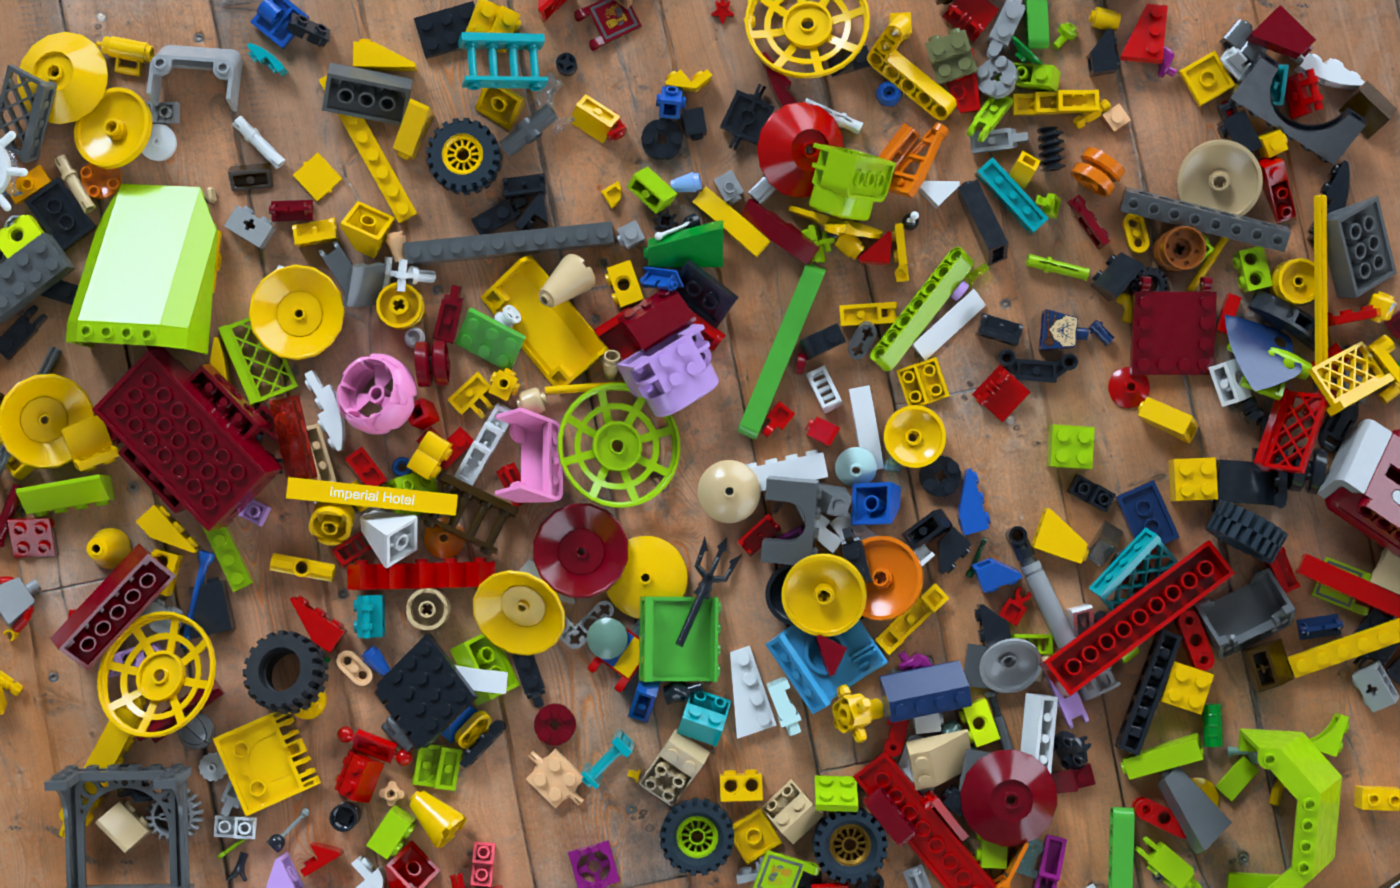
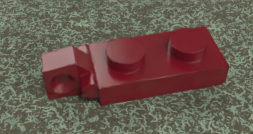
(1088, 222)
(449, 316)

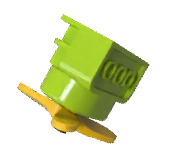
(847, 187)

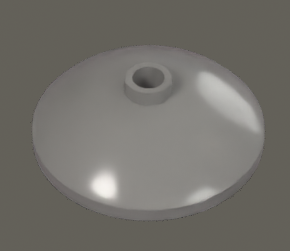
(1011, 673)

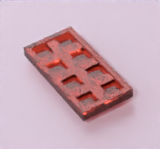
(293, 437)

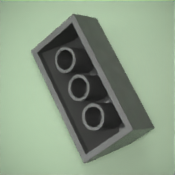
(366, 94)

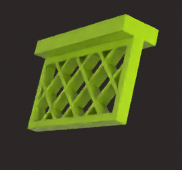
(243, 369)

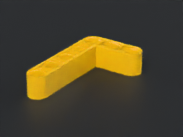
(905, 74)

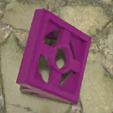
(603, 847)

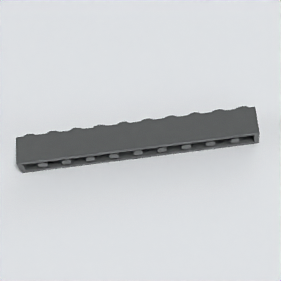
(509, 244)

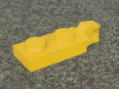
(901, 272)

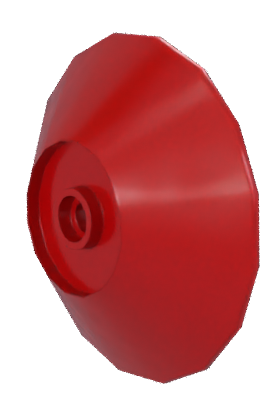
(784, 144)

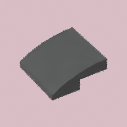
(364, 284)

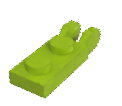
(989, 116)

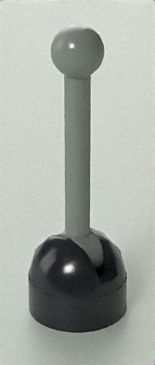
(277, 841)

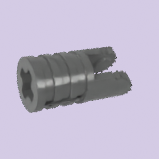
(396, 734)

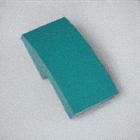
(263, 56)

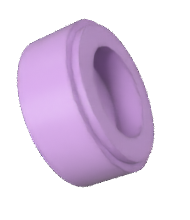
(959, 291)

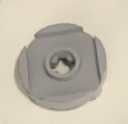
(996, 66)

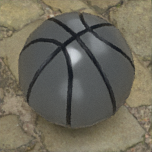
(197, 732)

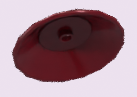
(576, 528)
(986, 795)

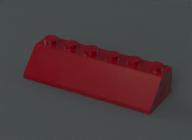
(112, 607)

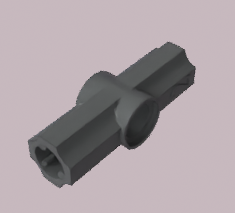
(528, 130)

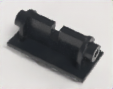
(317, 33)

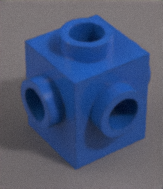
(670, 102)

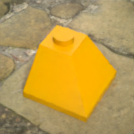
(366, 228)

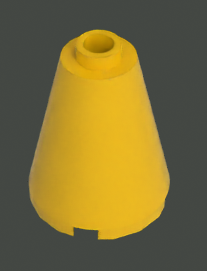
(109, 547)
(436, 818)

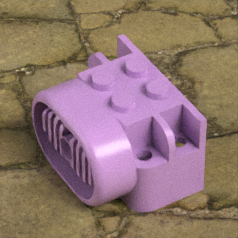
(672, 371)

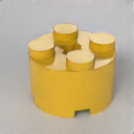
(331, 522)

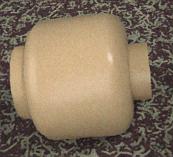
(532, 400)

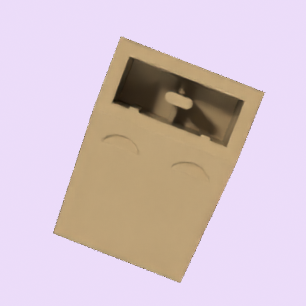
(674, 768)

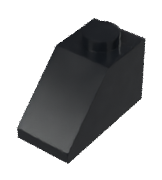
(927, 529)

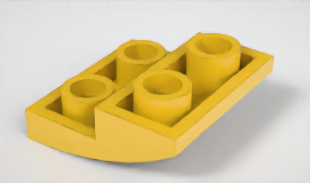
(923, 382)

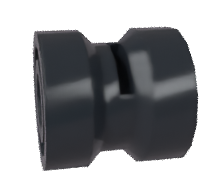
(1250, 409)

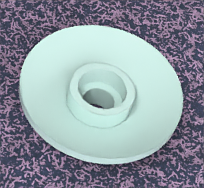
(853, 458)

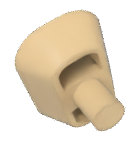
(210, 195)

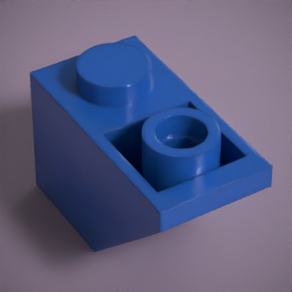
(993, 574)

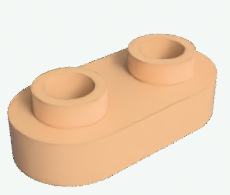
(353, 670)

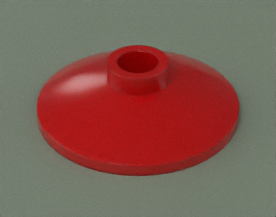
(1121, 395)

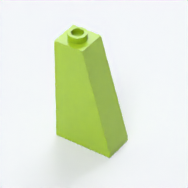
(1164, 756)

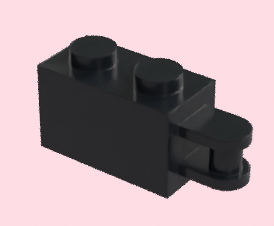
(1237, 127)

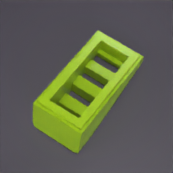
(1030, 637)

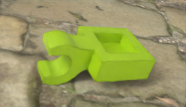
(1050, 205)

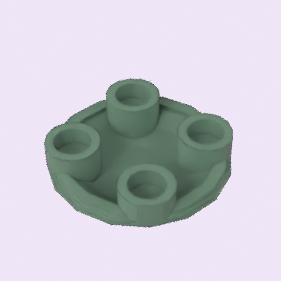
(607, 638)

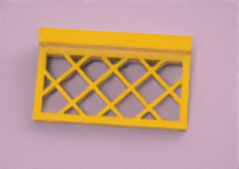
(1354, 394)

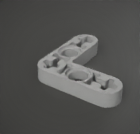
(572, 629)

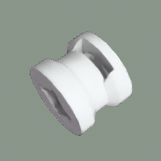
(509, 316)

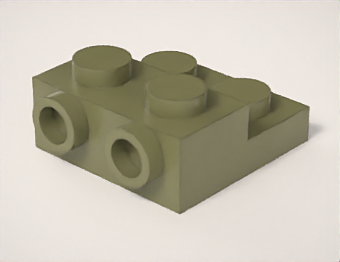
(951, 56)

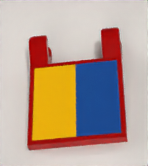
(625, 664)

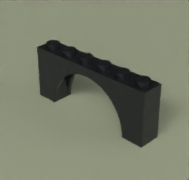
(1325, 139)

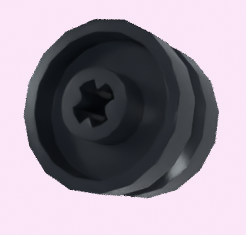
(1313, 475)

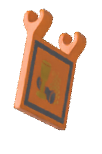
(1012, 864)

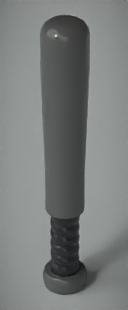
(1005, 740)

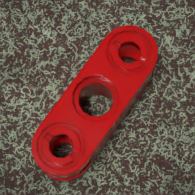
(1202, 648)
(1152, 813)

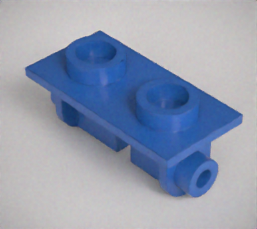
(662, 278)

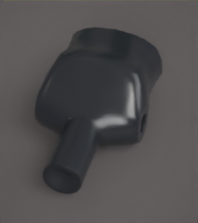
(679, 691)

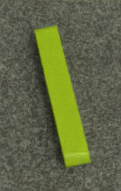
(922, 309)

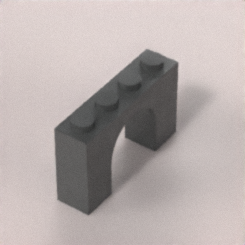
(805, 495)

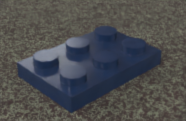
(1146, 508)

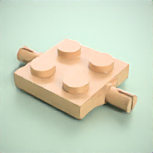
(555, 778)

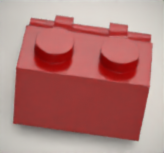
(358, 777)

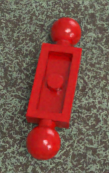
(374, 746)

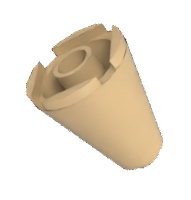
(567, 281)

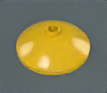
(928, 431)

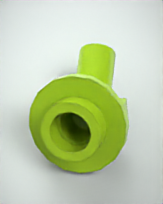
(1067, 31)

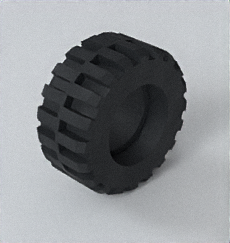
(265, 657)

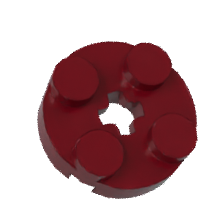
(563, 715)

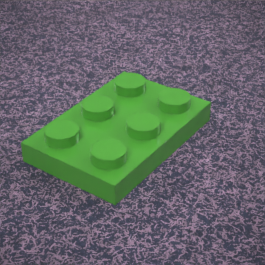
(490, 339)

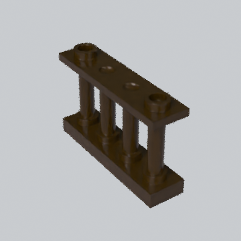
(486, 500)

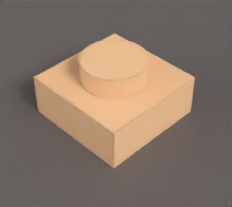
(1115, 118)

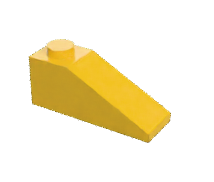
(375, 57)

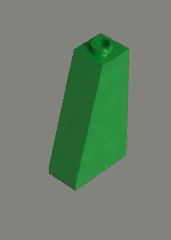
(700, 244)

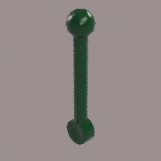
(970, 573)

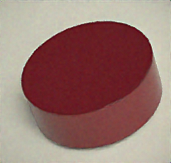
(800, 363)

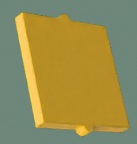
(317, 177)

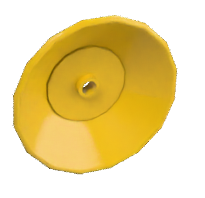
(80, 77)
(275, 310)
(21, 414)
(508, 623)

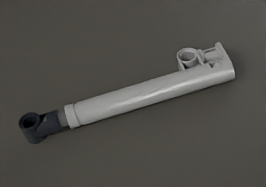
(1052, 610)

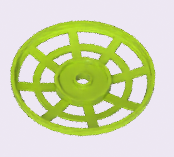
(629, 454)

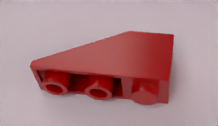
(1277, 188)
(319, 627)

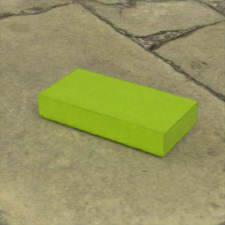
(1236, 778)

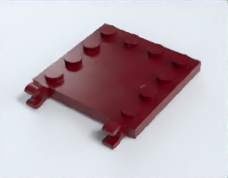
(1173, 330)

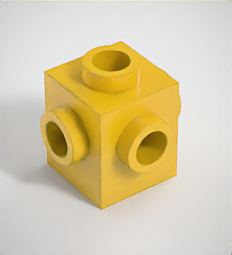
(497, 388)

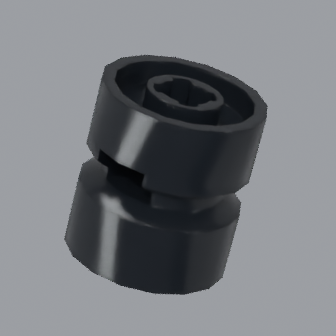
(345, 816)

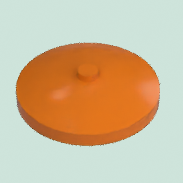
(895, 576)

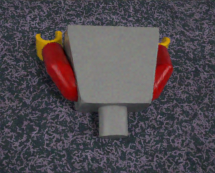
(16, 603)

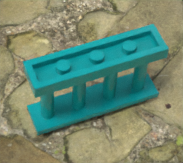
(511, 42)
(621, 746)

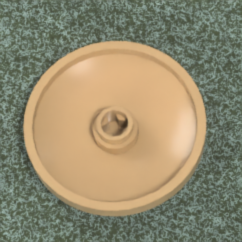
(1221, 177)

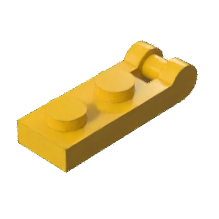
(857, 313)

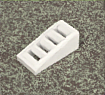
(831, 405)

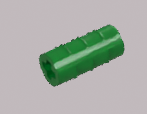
(1212, 725)

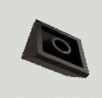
(1372, 106)

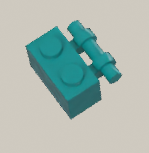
(370, 616)

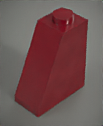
(1283, 35)

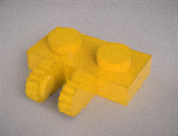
(470, 393)

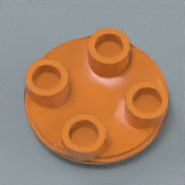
(100, 182)

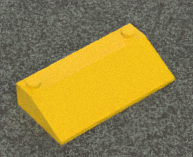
(557, 336)

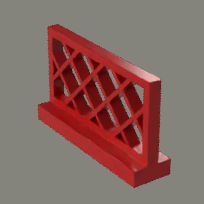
(1277, 429)

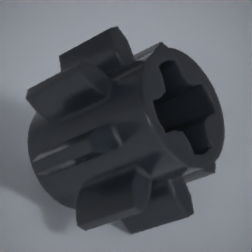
(667, 216)

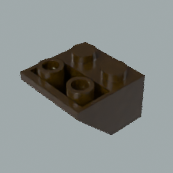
(1267, 665)

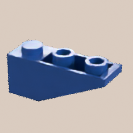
(970, 508)

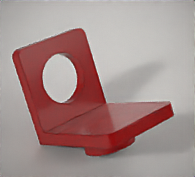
(617, 133)

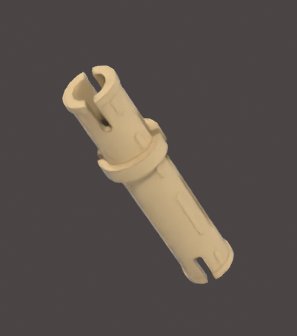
(71, 177)

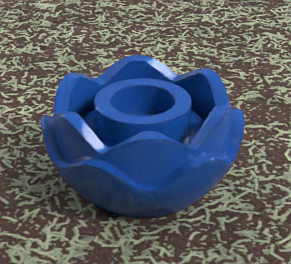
(888, 100)

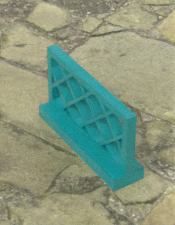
(1126, 565)

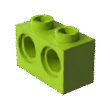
(1258, 268)

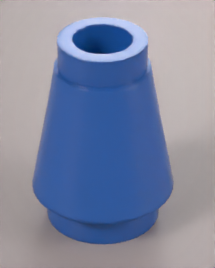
(375, 660)

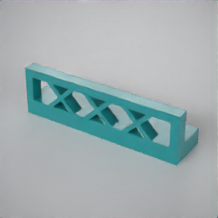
(1011, 196)

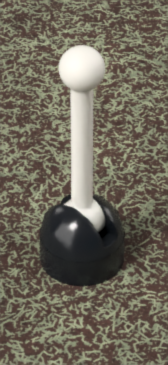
(688, 222)
(910, 224)

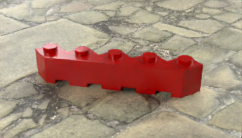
(419, 574)

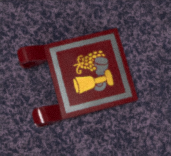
(610, 20)

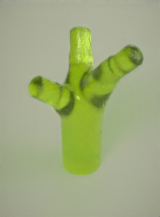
(973, 274)

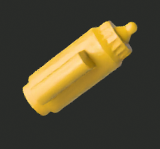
(128, 50)

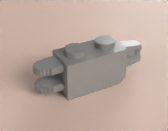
(1004, 27)

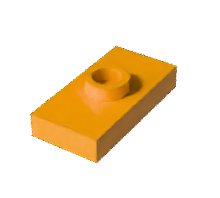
(31, 184)

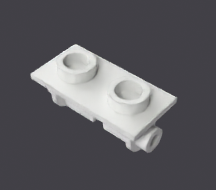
(1233, 61)

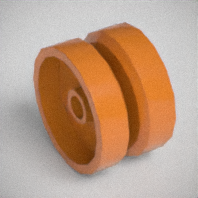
(1097, 172)

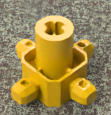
(855, 712)

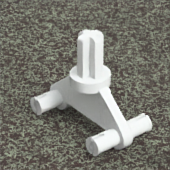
(413, 275)

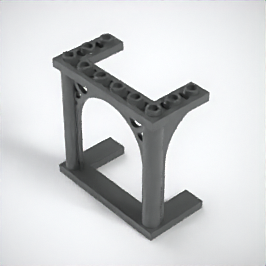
(70, 786)

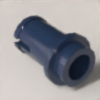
(1101, 332)

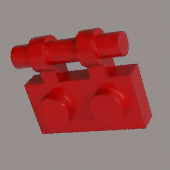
(1297, 95)

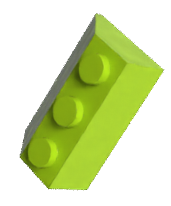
(482, 654)

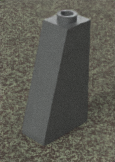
(1192, 808)

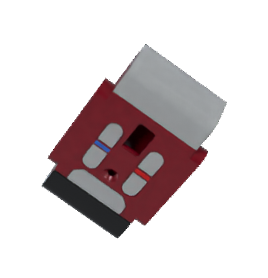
(1366, 483)

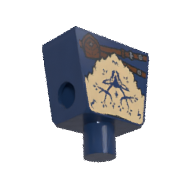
(1060, 331)

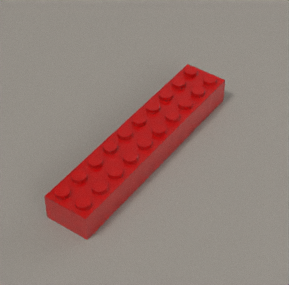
(1136, 619)

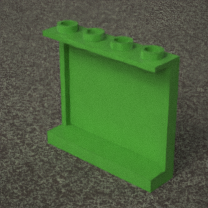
(659, 629)

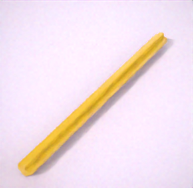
(1320, 280)

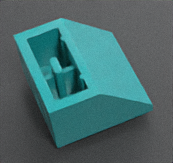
(704, 717)

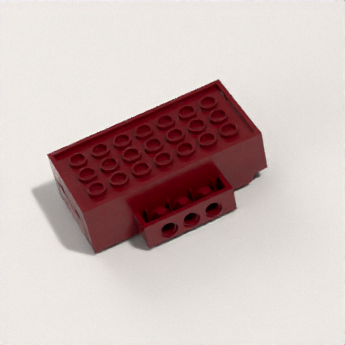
(189, 437)

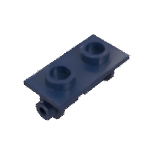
(1319, 626)

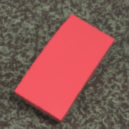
(483, 864)

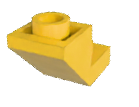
(680, 80)

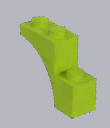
(1330, 739)

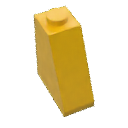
(413, 130)
(1168, 419)
(1058, 539)

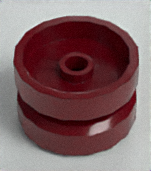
(432, 363)

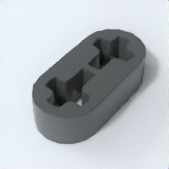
(865, 343)

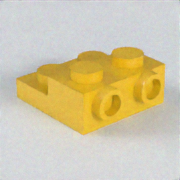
(493, 19)

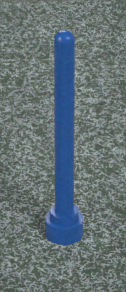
(205, 559)

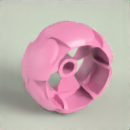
(395, 404)

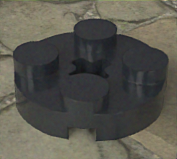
(661, 151)
(946, 486)

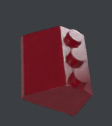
(655, 319)

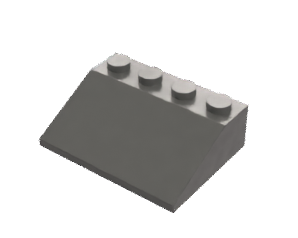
(1358, 248)

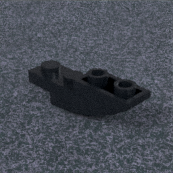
(1335, 190)
(1285, 316)

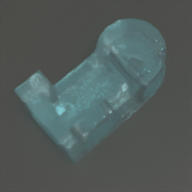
(1029, 859)

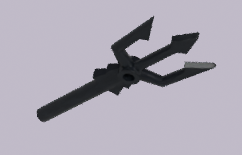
(705, 585)

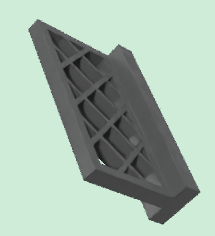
(36, 120)

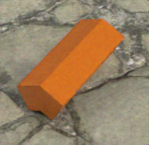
(900, 144)

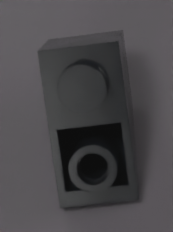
(1103, 58)
(950, 548)
(992, 626)

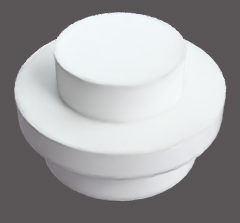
(414, 335)

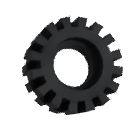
(1155, 274)

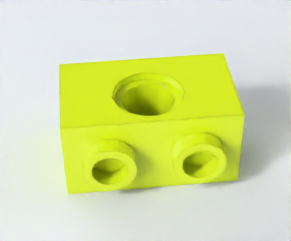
(23, 223)
(988, 731)

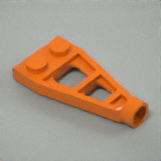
(908, 184)

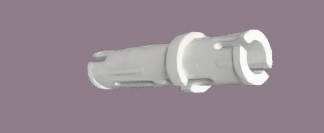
(841, 118)
(252, 135)

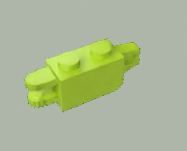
(1169, 865)

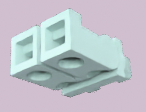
(785, 708)

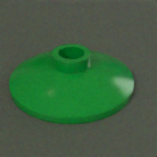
(1024, 53)

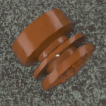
(1190, 245)

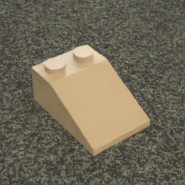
(937, 758)

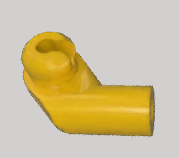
(1126, 300)
(1276, 792)

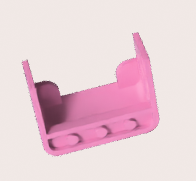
(539, 457)

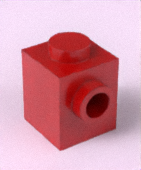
(423, 414)

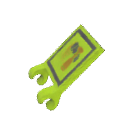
(1336, 598)
(782, 871)

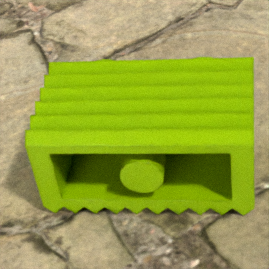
(651, 190)

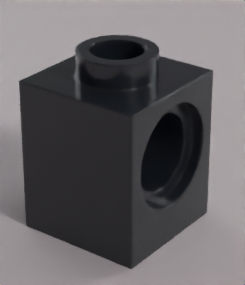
(694, 123)

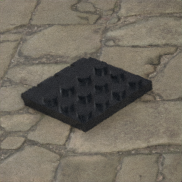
(425, 692)

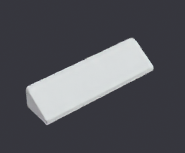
(948, 325)

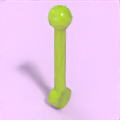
(231, 848)

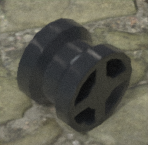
(566, 60)

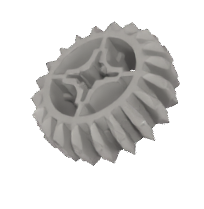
(156, 817)

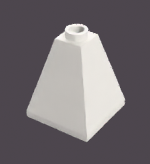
(390, 535)

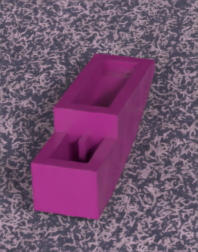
(1050, 862)

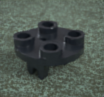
(1071, 750)

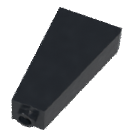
(983, 222)

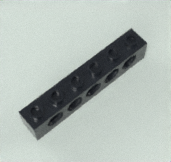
(1148, 691)

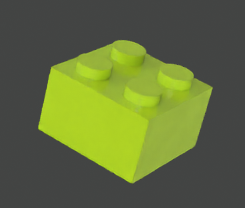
(1070, 447)
(391, 831)

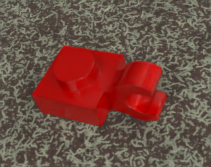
(778, 417)

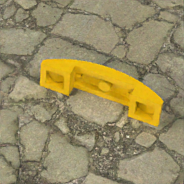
(905, 624)

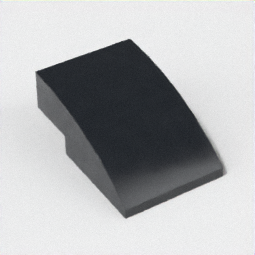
(1244, 483)

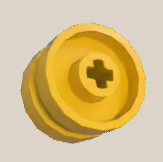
(1293, 281)
(399, 319)

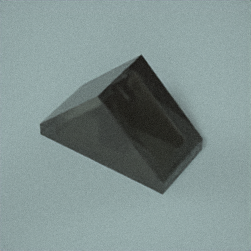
(1104, 543)

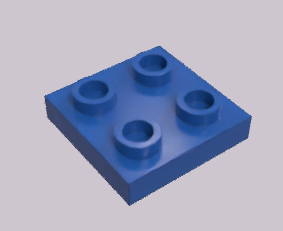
(273, 18)

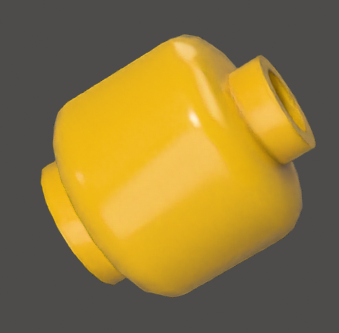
(1385, 303)

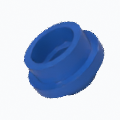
(395, 466)

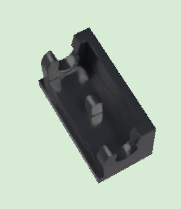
(524, 186)
(999, 330)

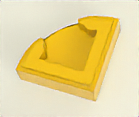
(612, 194)

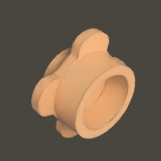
(392, 787)

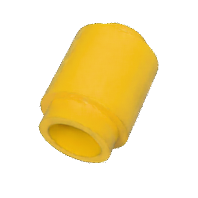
(1104, 18)
(849, 245)

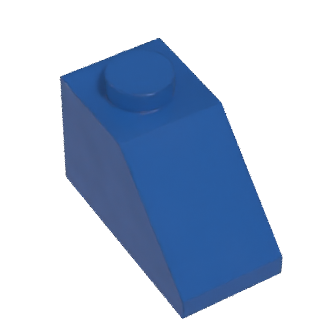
(644, 700)

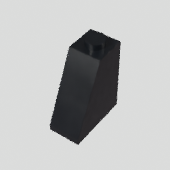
(213, 608)

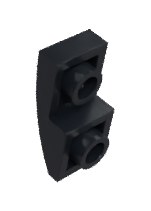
(1091, 493)

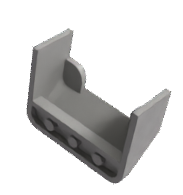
(223, 62)

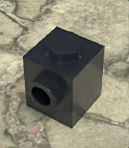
(952, 799)

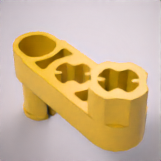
(1380, 351)

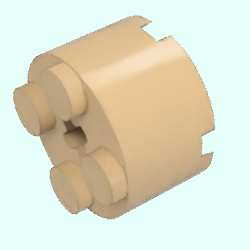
(416, 606)

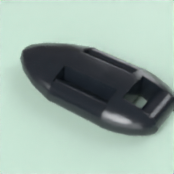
(1337, 427)

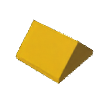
(500, 105)

